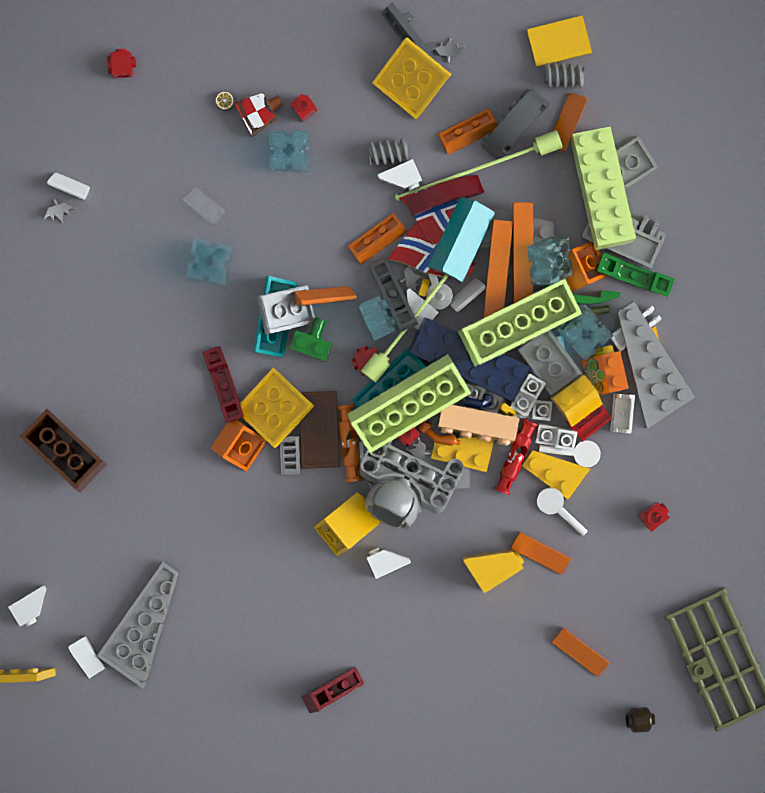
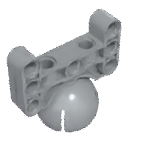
(401, 491)

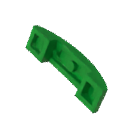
(635, 275)
(604, 296)

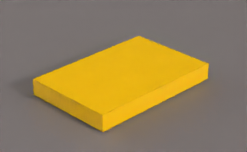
(559, 41)

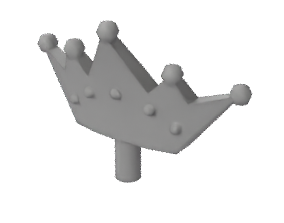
(448, 50)
(58, 210)
(411, 278)
(419, 450)

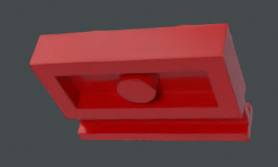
(591, 423)

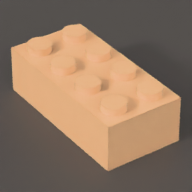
(478, 423)

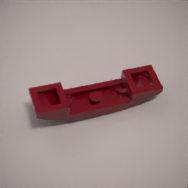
(444, 193)
(223, 384)

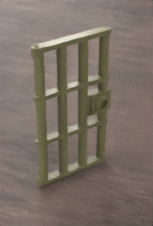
(707, 666)

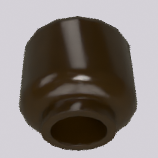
(640, 719)

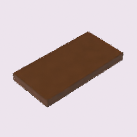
(320, 431)

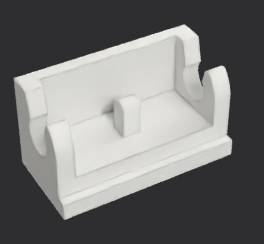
(622, 413)

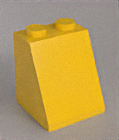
(577, 400)
(346, 524)
(493, 567)

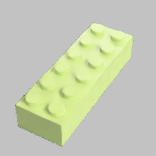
(602, 188)
(519, 322)
(408, 403)

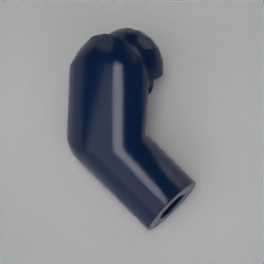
(478, 403)

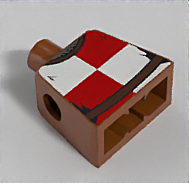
(258, 111)

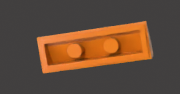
(569, 118)
(468, 131)
(377, 238)
(324, 295)
(540, 553)
(580, 652)

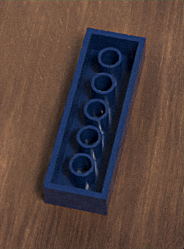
(499, 375)

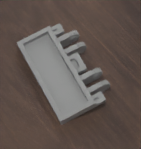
(644, 247)

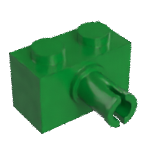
(312, 343)

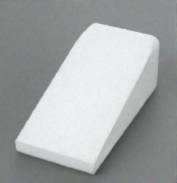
(86, 657)

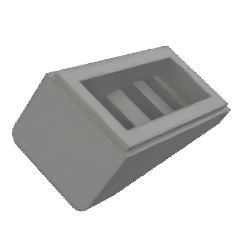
(296, 439)

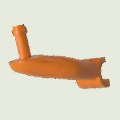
(450, 440)

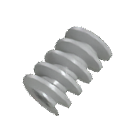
(564, 75)
(388, 151)

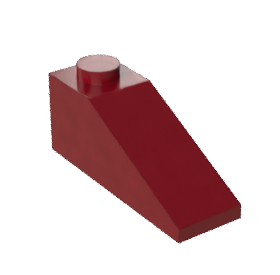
(332, 690)

